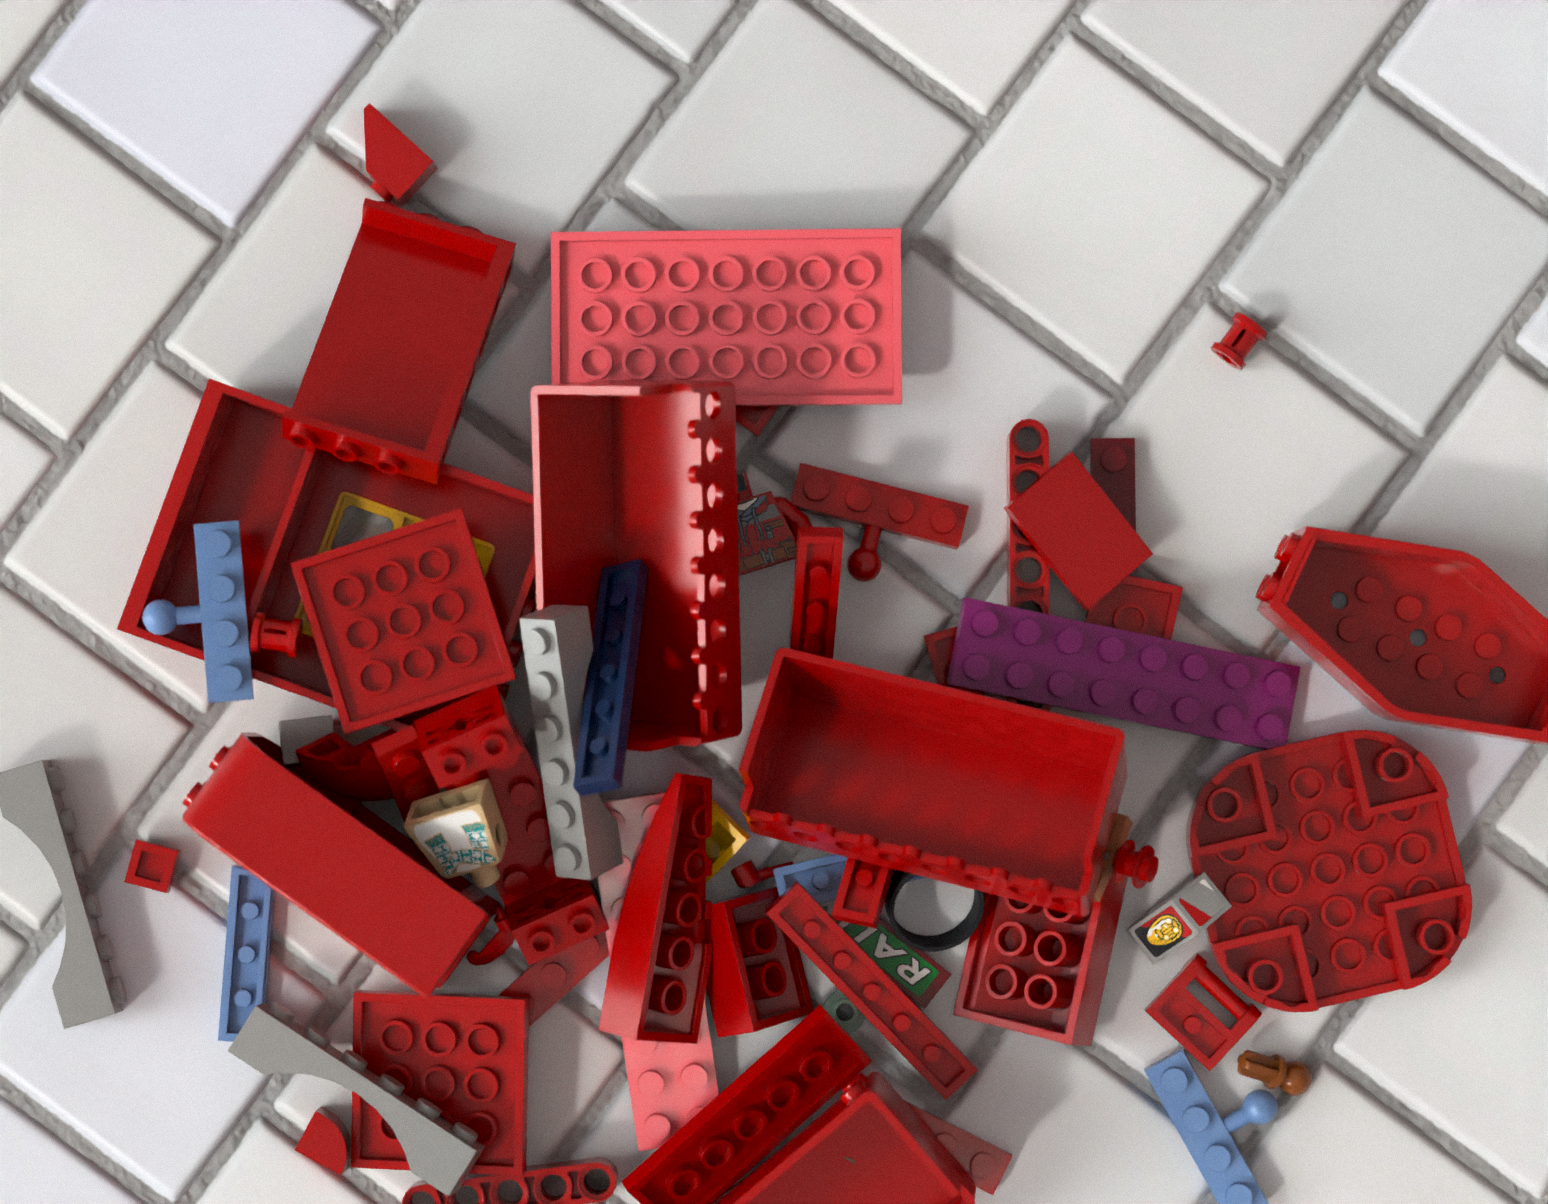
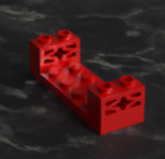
(481, 742)

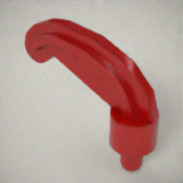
(499, 942)

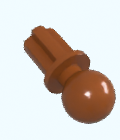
(1291, 1076)

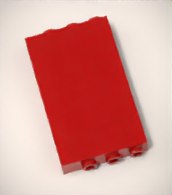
(401, 342)

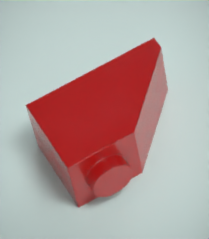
(393, 159)

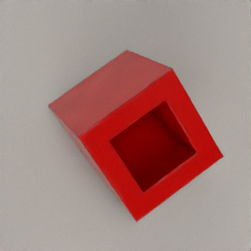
(326, 1141)

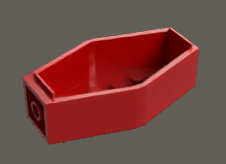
(1398, 587)

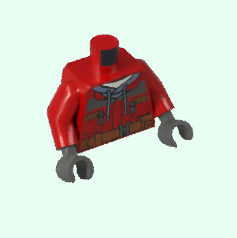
(765, 528)

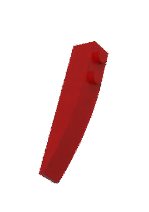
(660, 939)

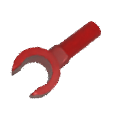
(747, 875)

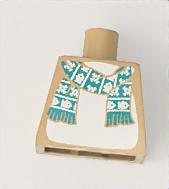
(460, 832)

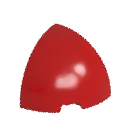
(345, 768)

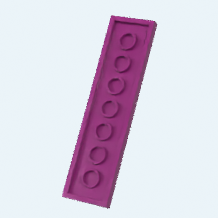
(1122, 675)

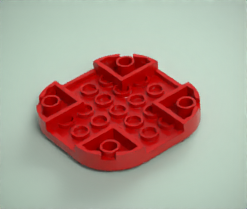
(1331, 870)

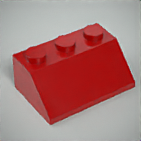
(753, 968)

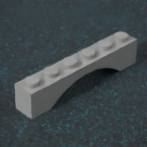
(557, 661)
(85, 979)
(432, 1146)

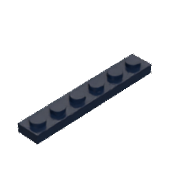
(611, 678)

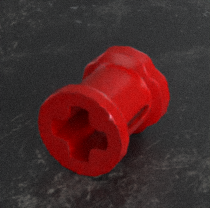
(1239, 341)
(276, 635)

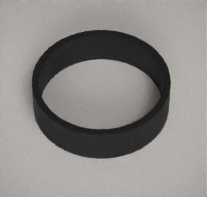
(935, 942)

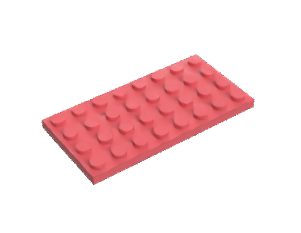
(769, 310)

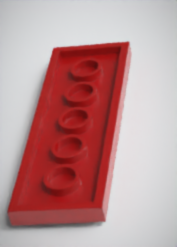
(751, 1115)

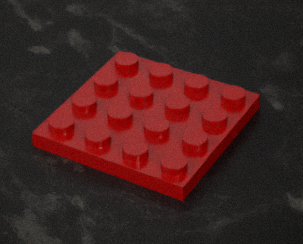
(403, 621)
(457, 1054)

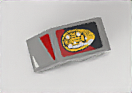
(1179, 918)

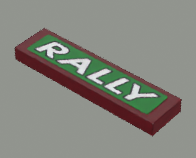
(908, 967)

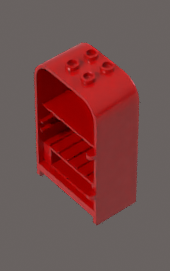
(337, 863)

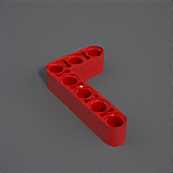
(531, 1183)

